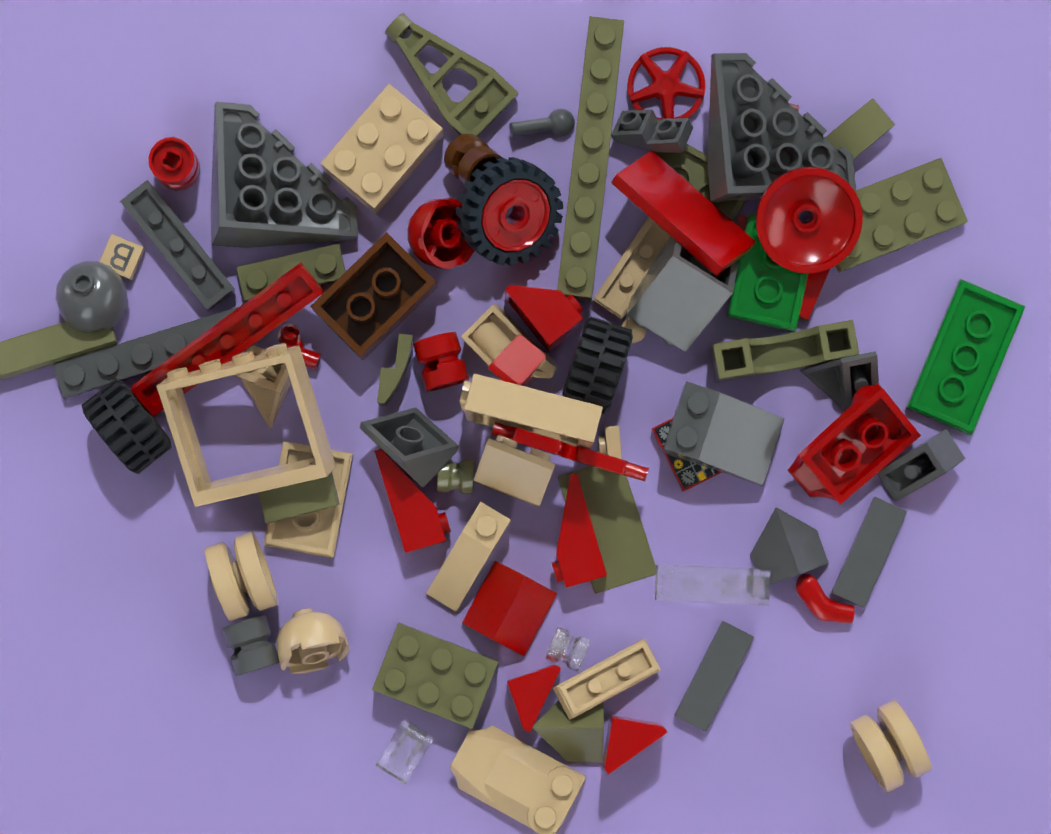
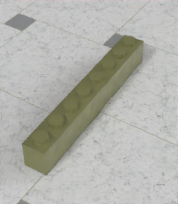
(590, 158)

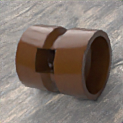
(466, 155)

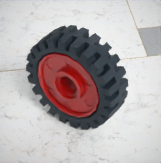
(488, 201)

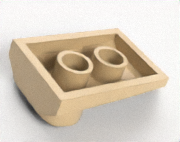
(516, 779)

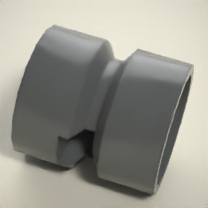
(250, 645)

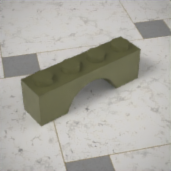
(783, 352)

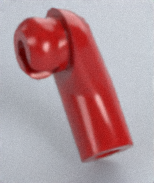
(291, 336)

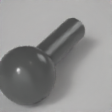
(559, 123)

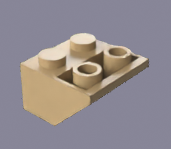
(514, 471)

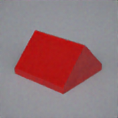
(509, 608)
(627, 738)

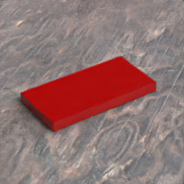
(683, 212)

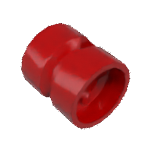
(174, 163)
(441, 361)

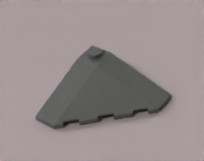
(760, 134)
(265, 192)

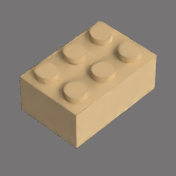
(382, 149)

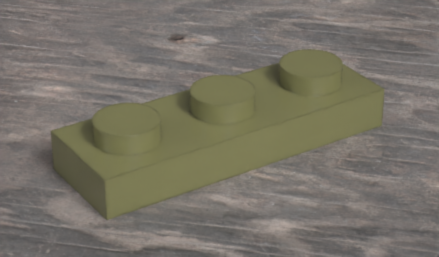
(323, 263)

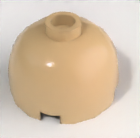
(309, 641)

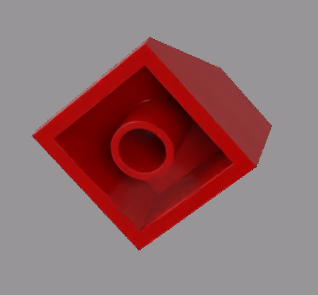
(546, 313)

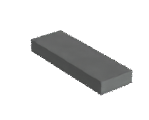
(868, 552)
(714, 676)

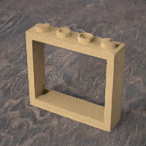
(530, 409)
(177, 413)

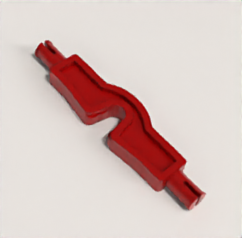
(571, 452)

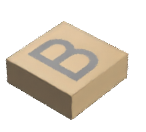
(122, 256)

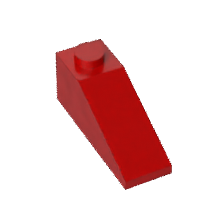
(414, 513)
(577, 544)

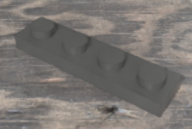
(177, 245)

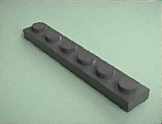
(130, 357)

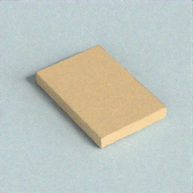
(316, 531)

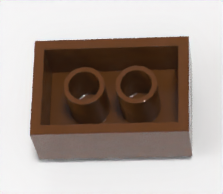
(374, 296)

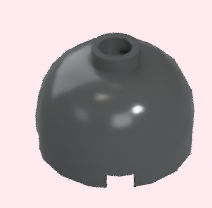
(91, 296)

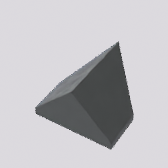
(844, 377)
(788, 547)

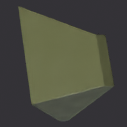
(576, 738)

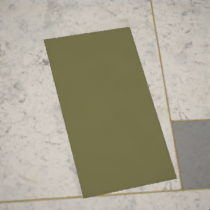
(616, 527)

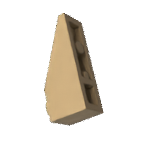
(468, 556)

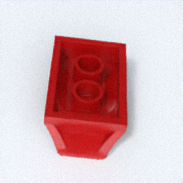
(854, 446)

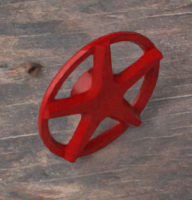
(667, 84)

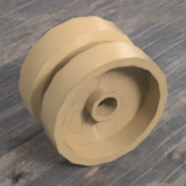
(235, 578)
(894, 743)

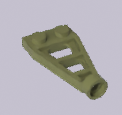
(480, 106)

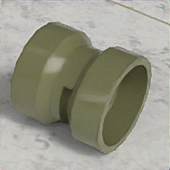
(456, 476)

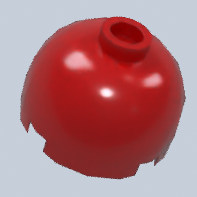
(435, 234)

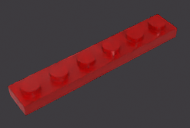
(235, 331)

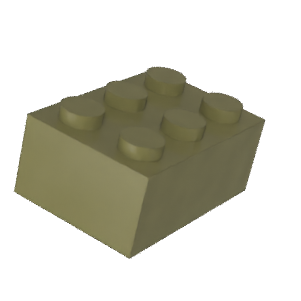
(435, 675)

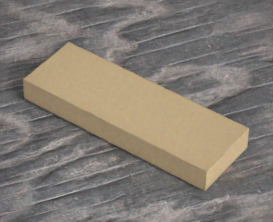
(631, 268)
(606, 679)

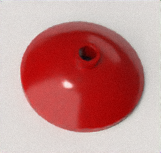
(827, 234)

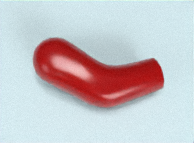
(819, 604)

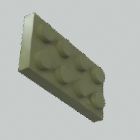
(905, 212)

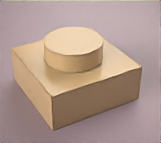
(610, 442)

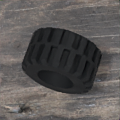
(598, 363)
(126, 426)

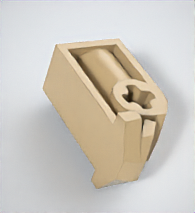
(495, 332)

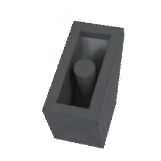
(921, 465)

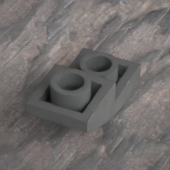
(646, 132)

